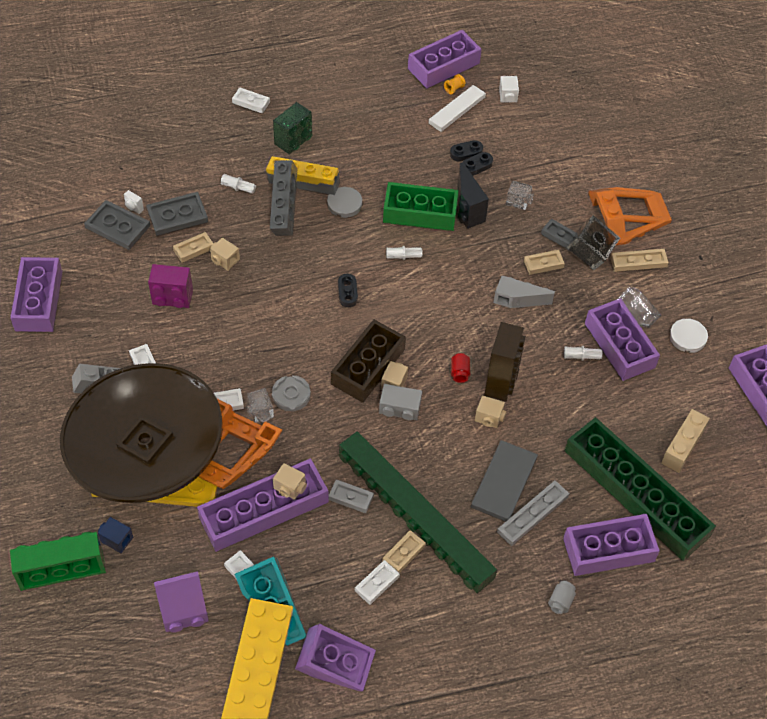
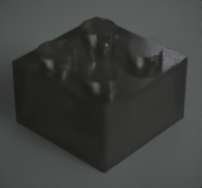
(593, 242)

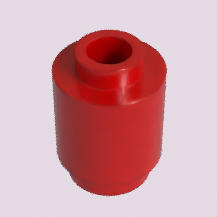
(460, 367)

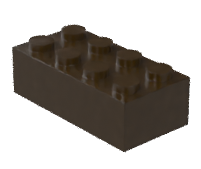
(367, 360)
(505, 361)

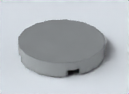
(345, 202)
(291, 393)

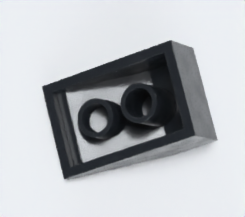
(471, 199)

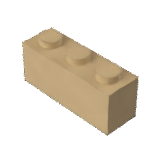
(685, 440)

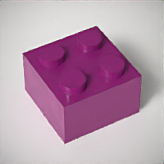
(170, 286)

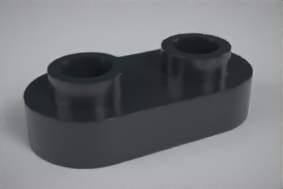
(465, 150)
(479, 163)
(348, 291)

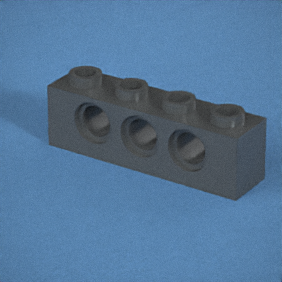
(283, 198)

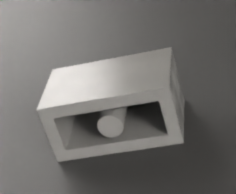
(400, 402)

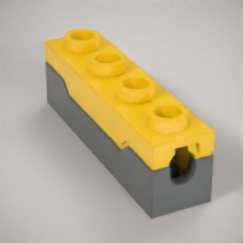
(310, 176)

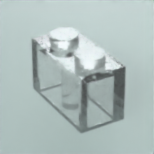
(640, 307)

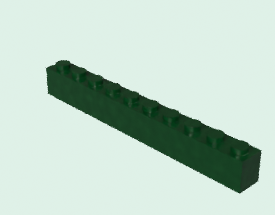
(417, 513)

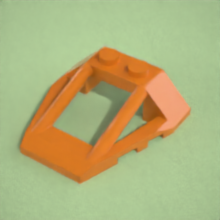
(613, 215)
(261, 440)

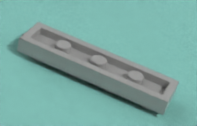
(533, 513)

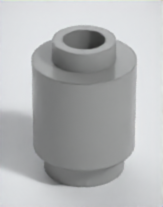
(562, 597)

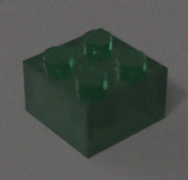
(292, 128)

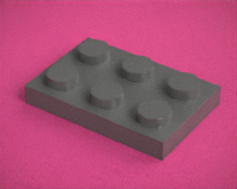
(177, 213)
(117, 224)

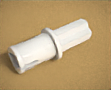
(237, 183)
(402, 253)
(582, 353)

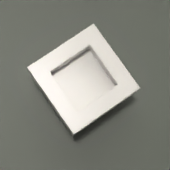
(133, 202)
(237, 563)

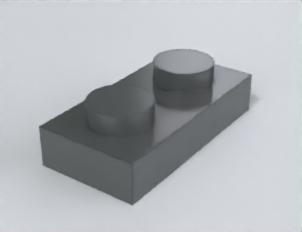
(558, 233)

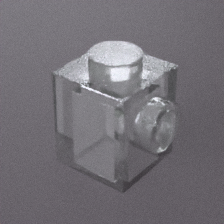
(519, 195)
(259, 406)

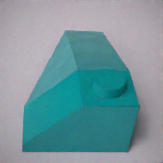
(267, 583)

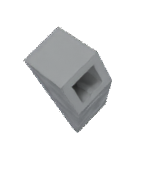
(518, 294)
(87, 374)

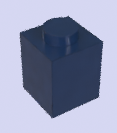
(115, 534)

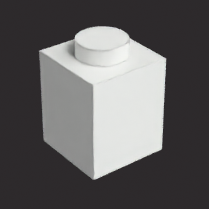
(508, 89)

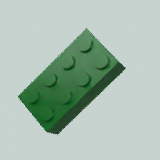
(420, 206)
(57, 561)

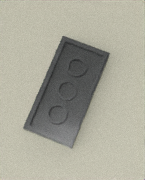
(504, 481)

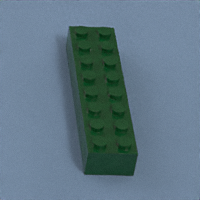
(639, 488)

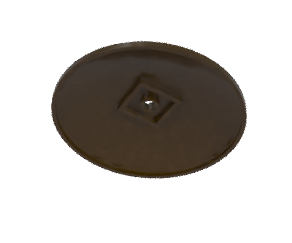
(134, 403)

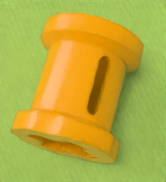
(455, 83)

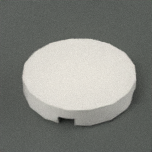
(688, 335)

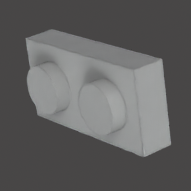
(351, 496)

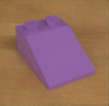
(181, 602)
(335, 658)

